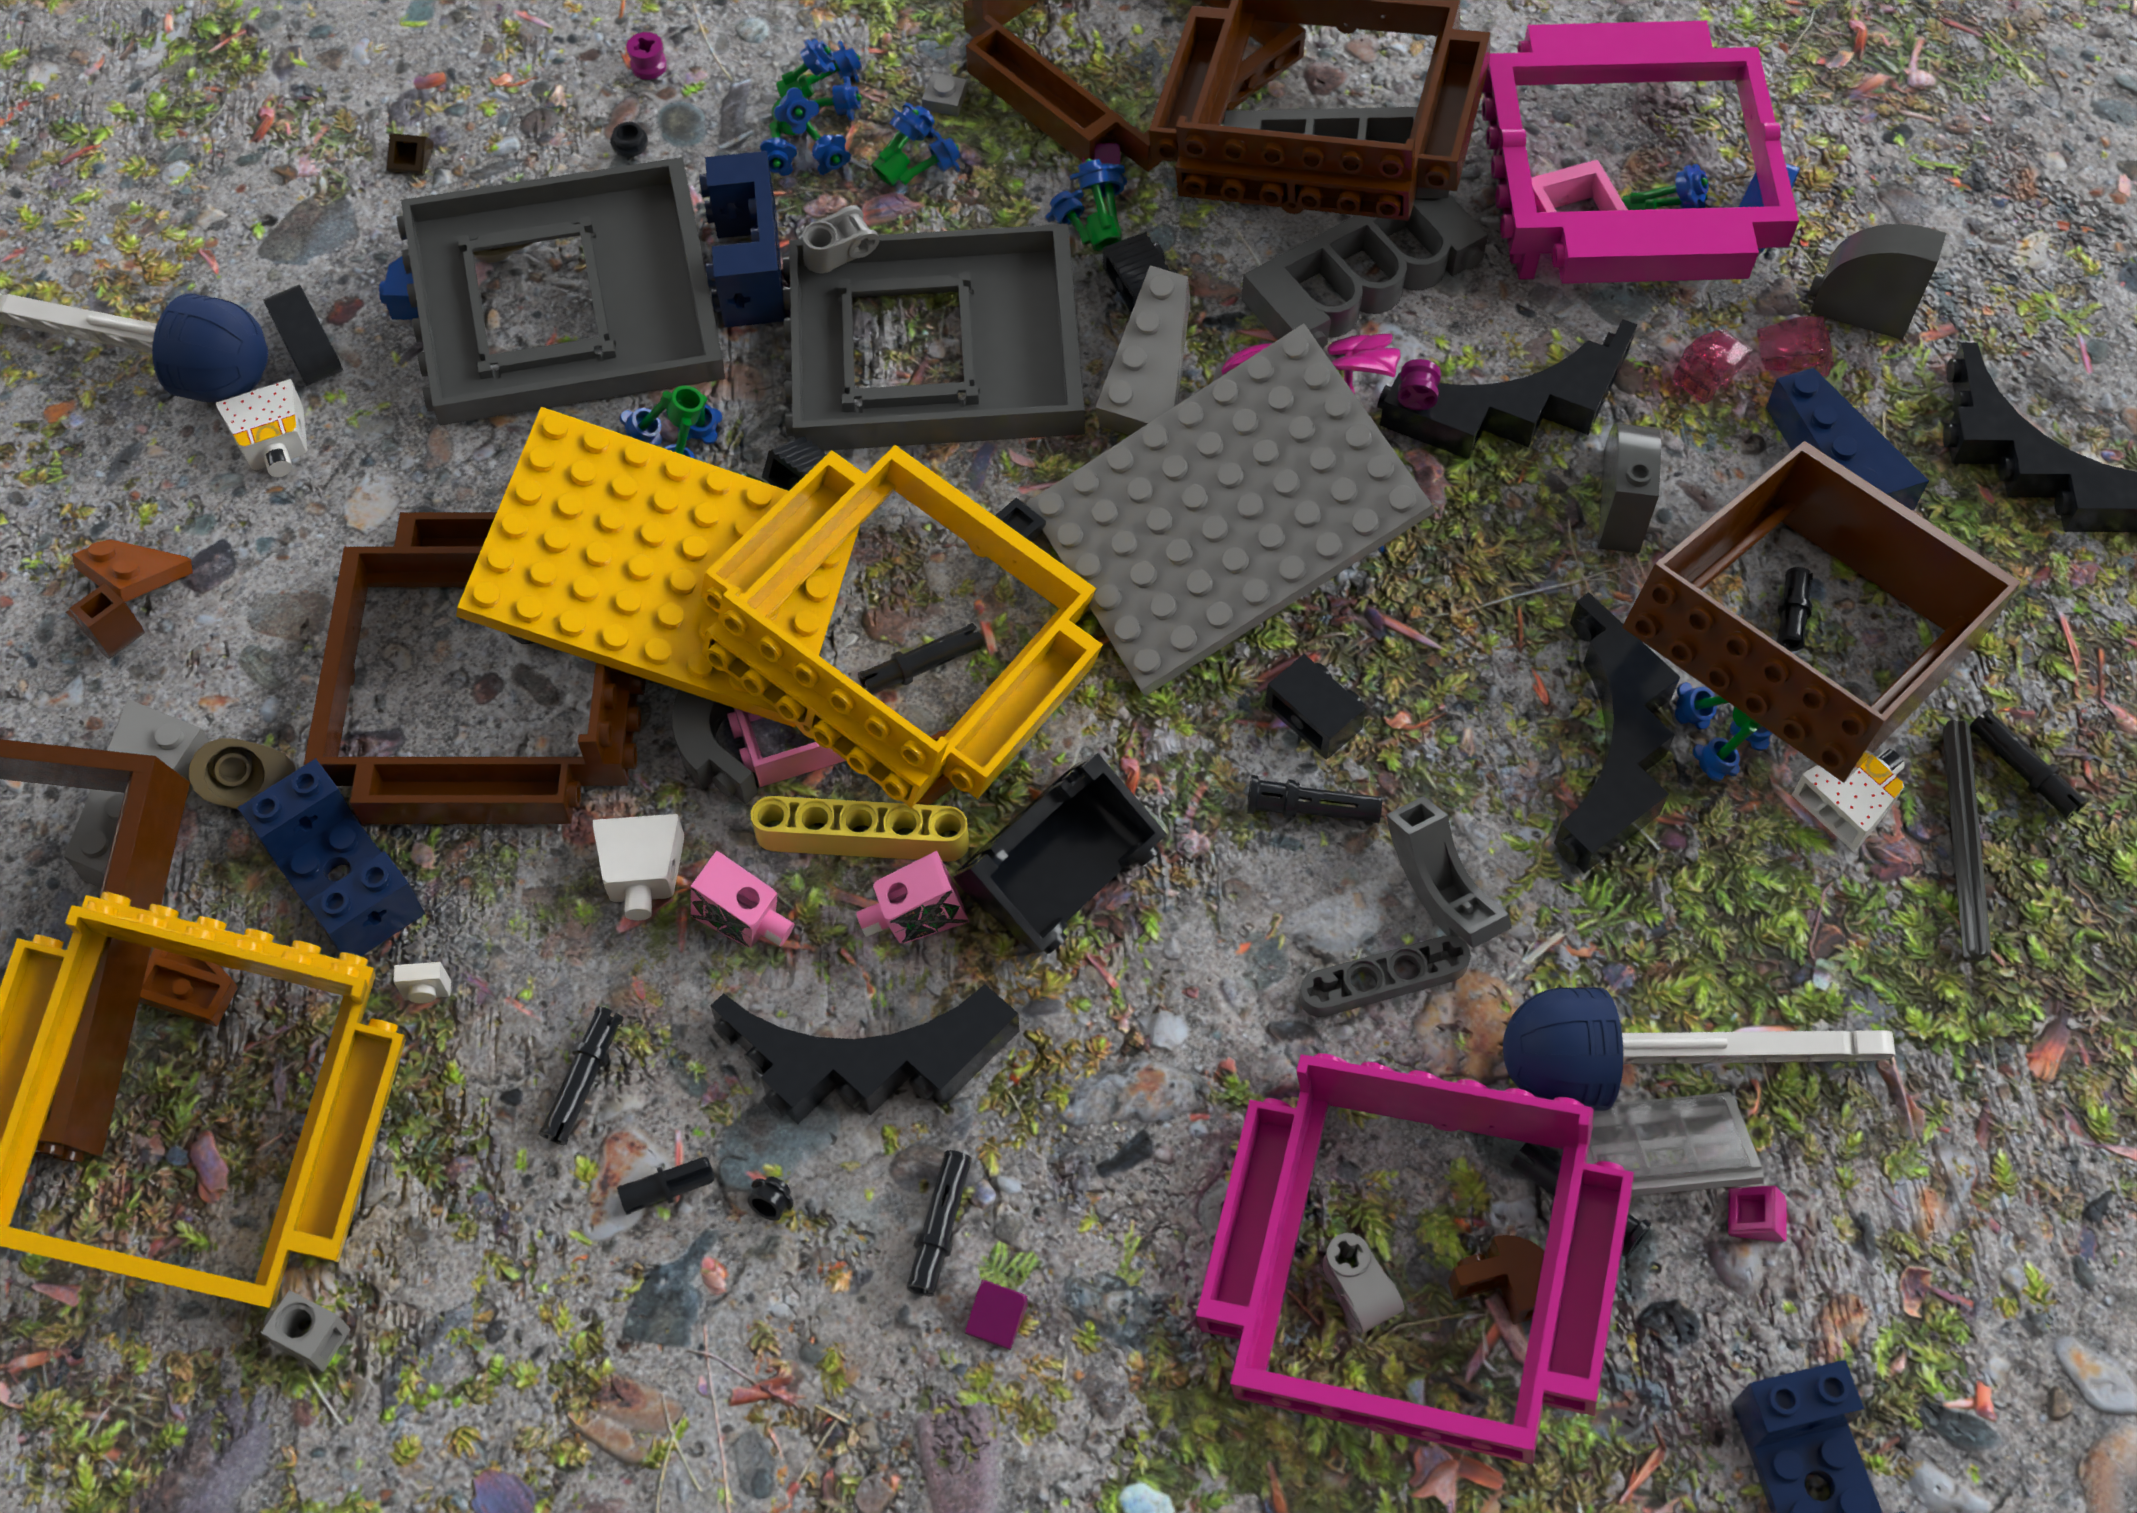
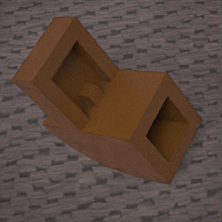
(106, 620)
(1511, 1266)

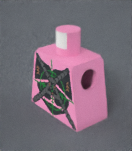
(915, 902)
(737, 903)

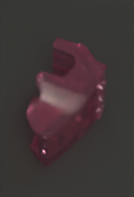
(1796, 345)
(1710, 363)

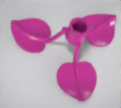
(1361, 353)

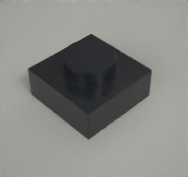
(1022, 519)

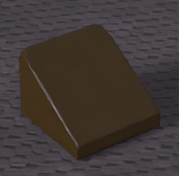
(408, 153)

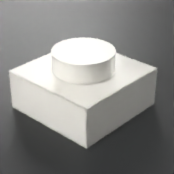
(422, 981)

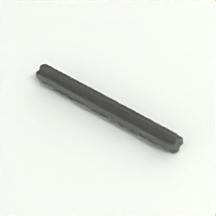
(1966, 841)

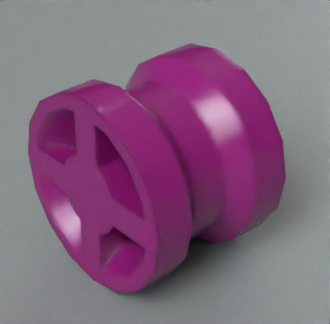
(646, 55)
(1419, 384)

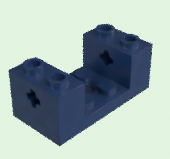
(748, 273)
(311, 832)
(1801, 1429)

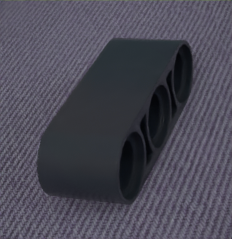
(303, 335)

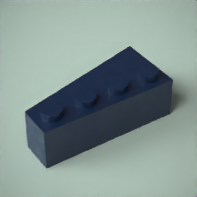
(1815, 412)

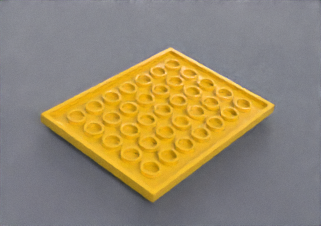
(610, 555)

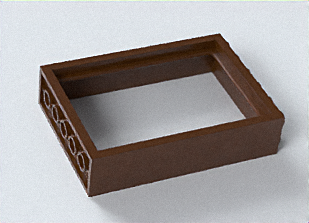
(135, 869)

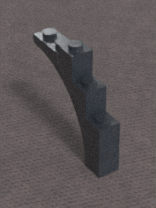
(2030, 463)
(805, 1068)

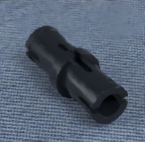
(1795, 608)

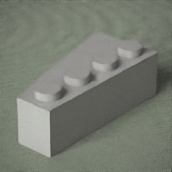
(1150, 356)
(137, 732)

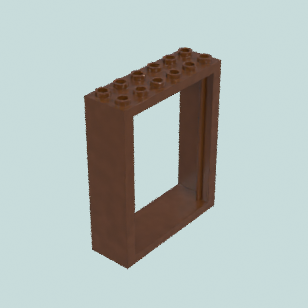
(1867, 534)

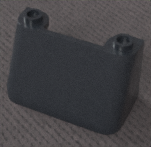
(1060, 853)

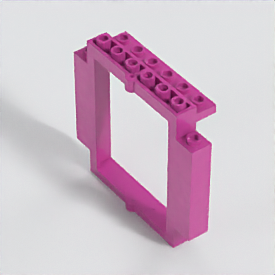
(1634, 242)
(1265, 1215)

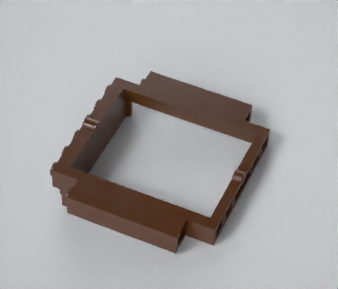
(1071, 112)
(1315, 169)
(442, 552)

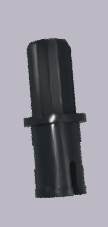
(665, 1185)

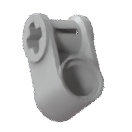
(837, 240)
(1365, 1289)

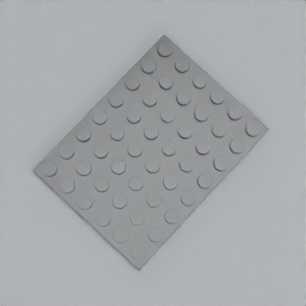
(1229, 508)

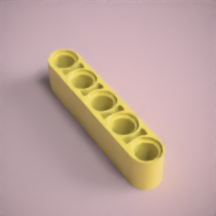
(844, 815)

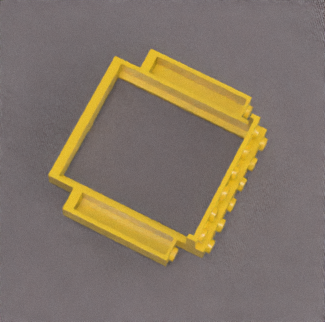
(830, 706)
(38, 1020)

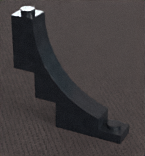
(1564, 393)
(1630, 688)

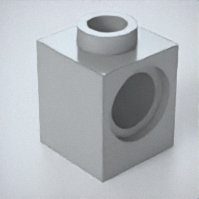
(320, 1341)

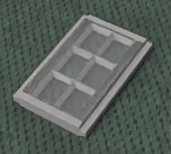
(1677, 1143)

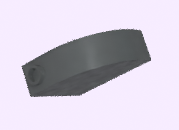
(1878, 277)
(1629, 486)

